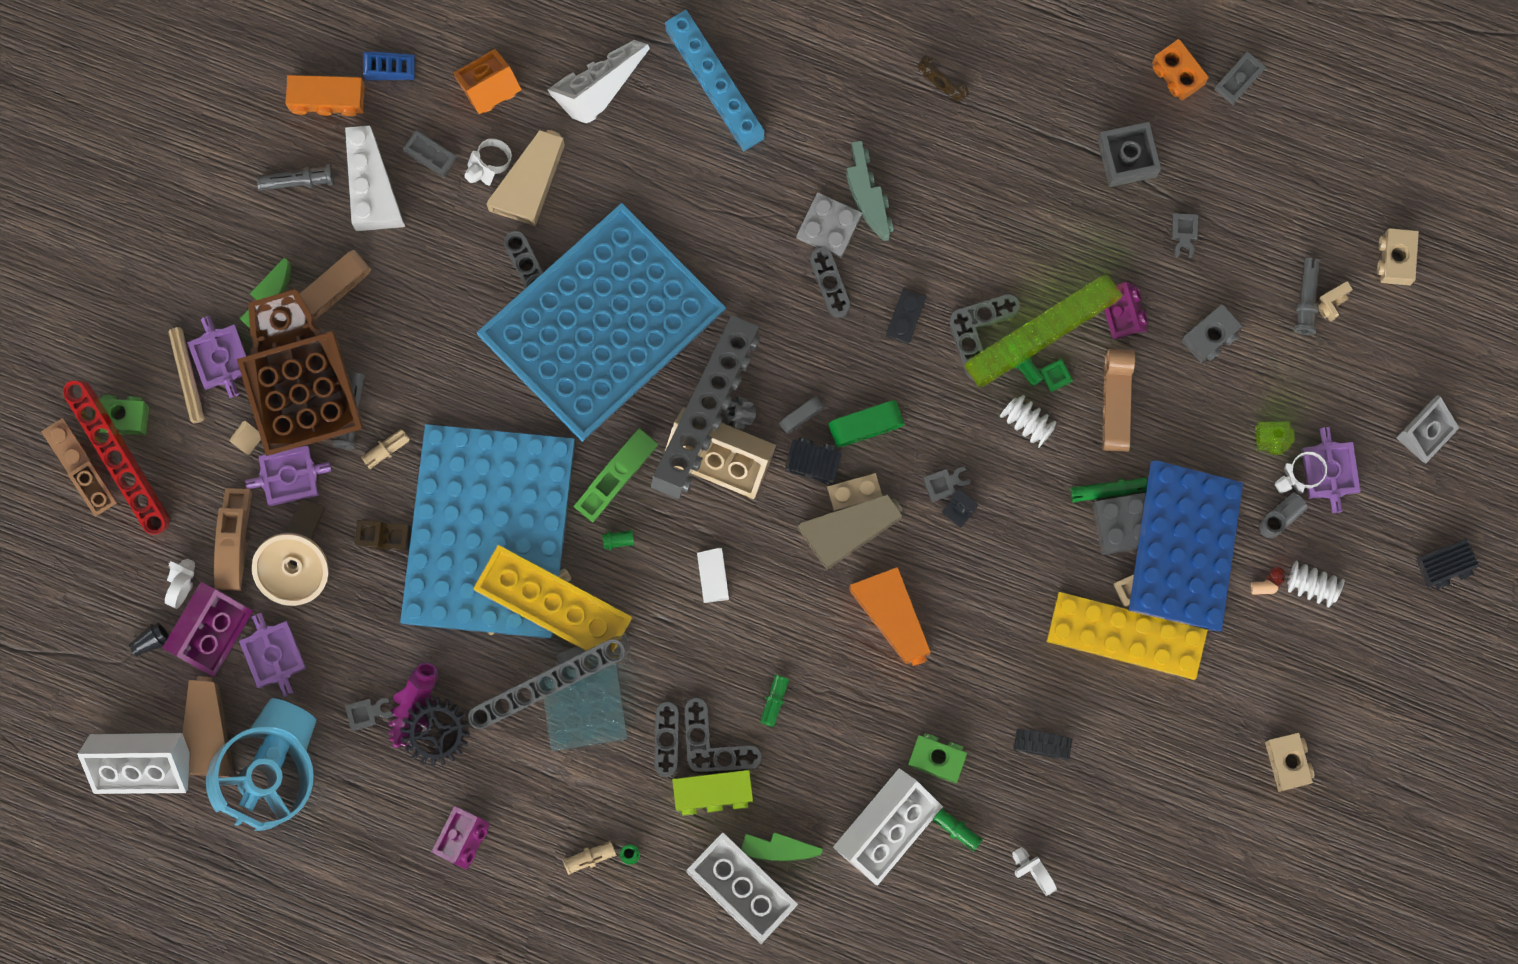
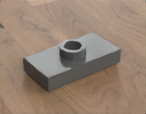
(429, 153)

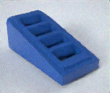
(379, 57)

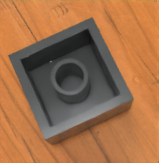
(1129, 154)
(1119, 523)

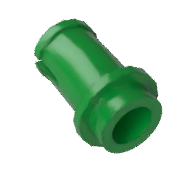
(617, 539)
(634, 859)

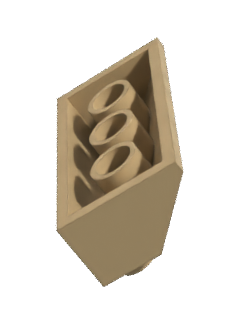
(733, 459)

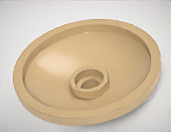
(287, 582)

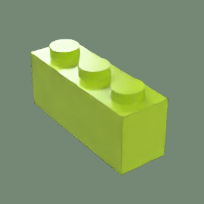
(712, 792)

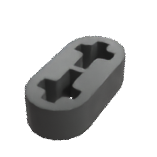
(802, 415)

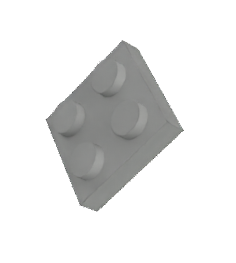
(829, 225)

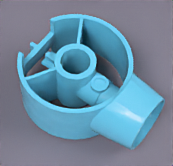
(284, 730)

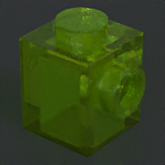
(1274, 437)

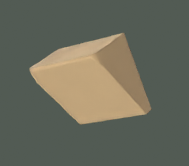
(245, 438)

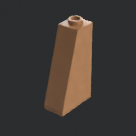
(205, 727)

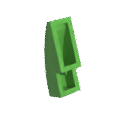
(274, 283)
(779, 849)

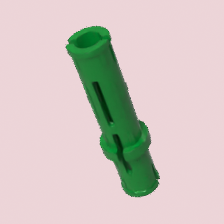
(1109, 489)

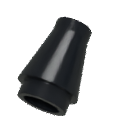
(150, 639)

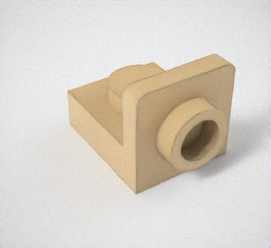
(1335, 296)

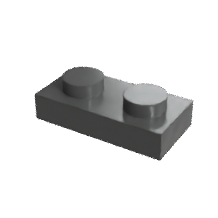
(1240, 78)

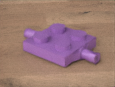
(217, 356)
(1341, 470)
(288, 476)
(272, 654)

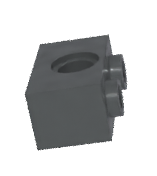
(1219, 321)

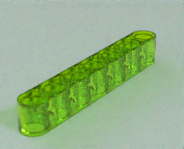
(1043, 330)

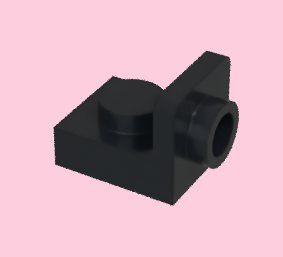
(960, 508)

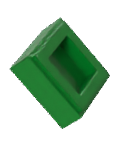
(1056, 375)

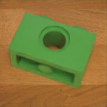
(135, 417)
(922, 761)

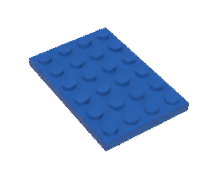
(1186, 546)

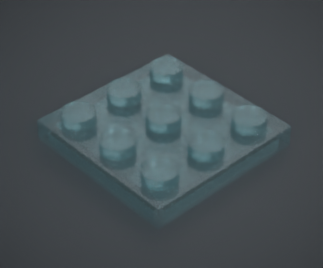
(586, 711)

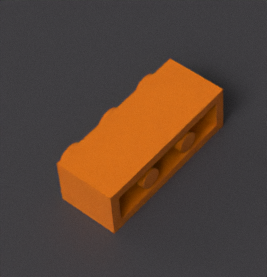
(325, 95)

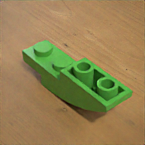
(615, 475)

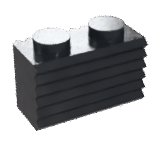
(813, 461)
(1447, 563)

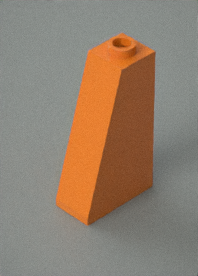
(892, 612)

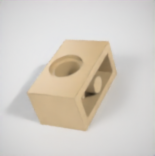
(1406, 244)
(1284, 776)

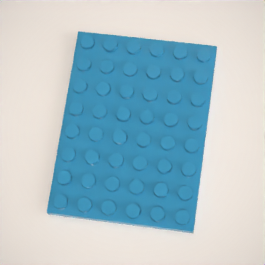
(601, 322)
(470, 498)

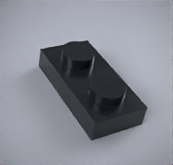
(905, 317)

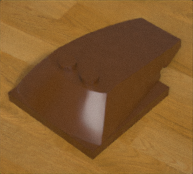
(295, 376)

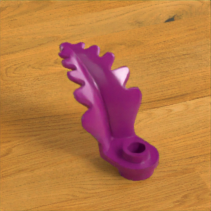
(417, 689)

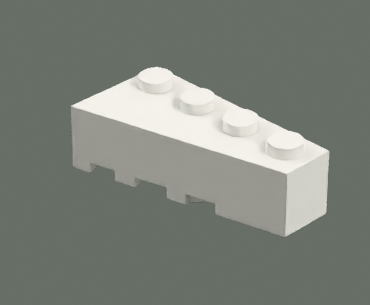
(369, 185)

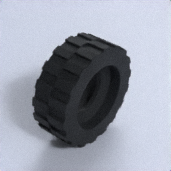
(1042, 744)

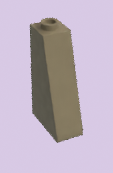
(846, 530)

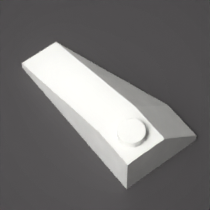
(593, 89)

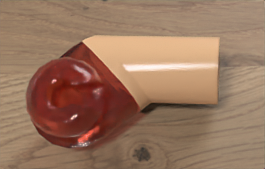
(1271, 584)

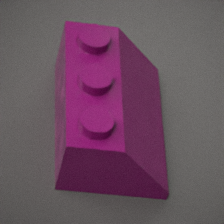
(207, 629)

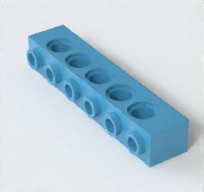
(714, 80)

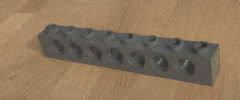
(736, 333)

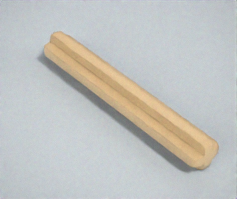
(186, 375)

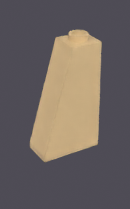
(529, 180)

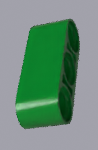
(866, 424)

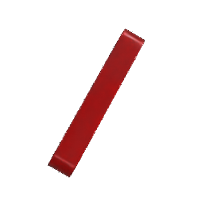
(105, 451)

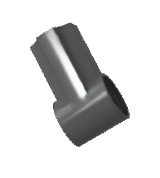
(1283, 515)

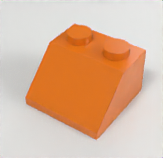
(487, 81)

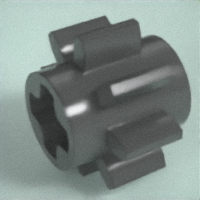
(740, 413)

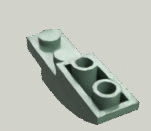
(868, 200)

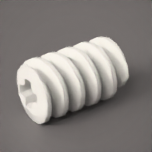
(1029, 420)
(1314, 584)

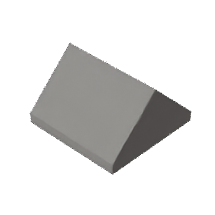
(1429, 430)

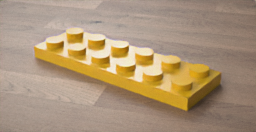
(550, 601)
(1126, 636)

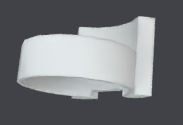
(478, 170)
(1285, 483)
(180, 580)
(1036, 868)

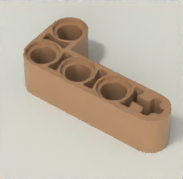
(335, 283)
(1117, 399)

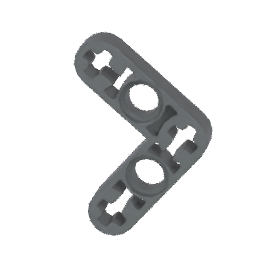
(974, 322)
(704, 746)

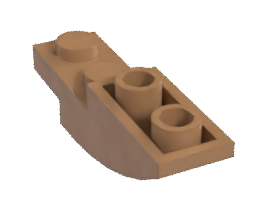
(79, 467)
(230, 539)

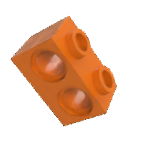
(1185, 67)

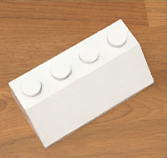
(136, 763)
(888, 826)
(741, 888)

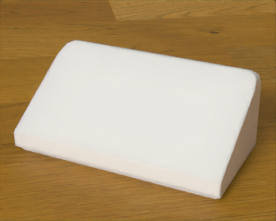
(713, 575)

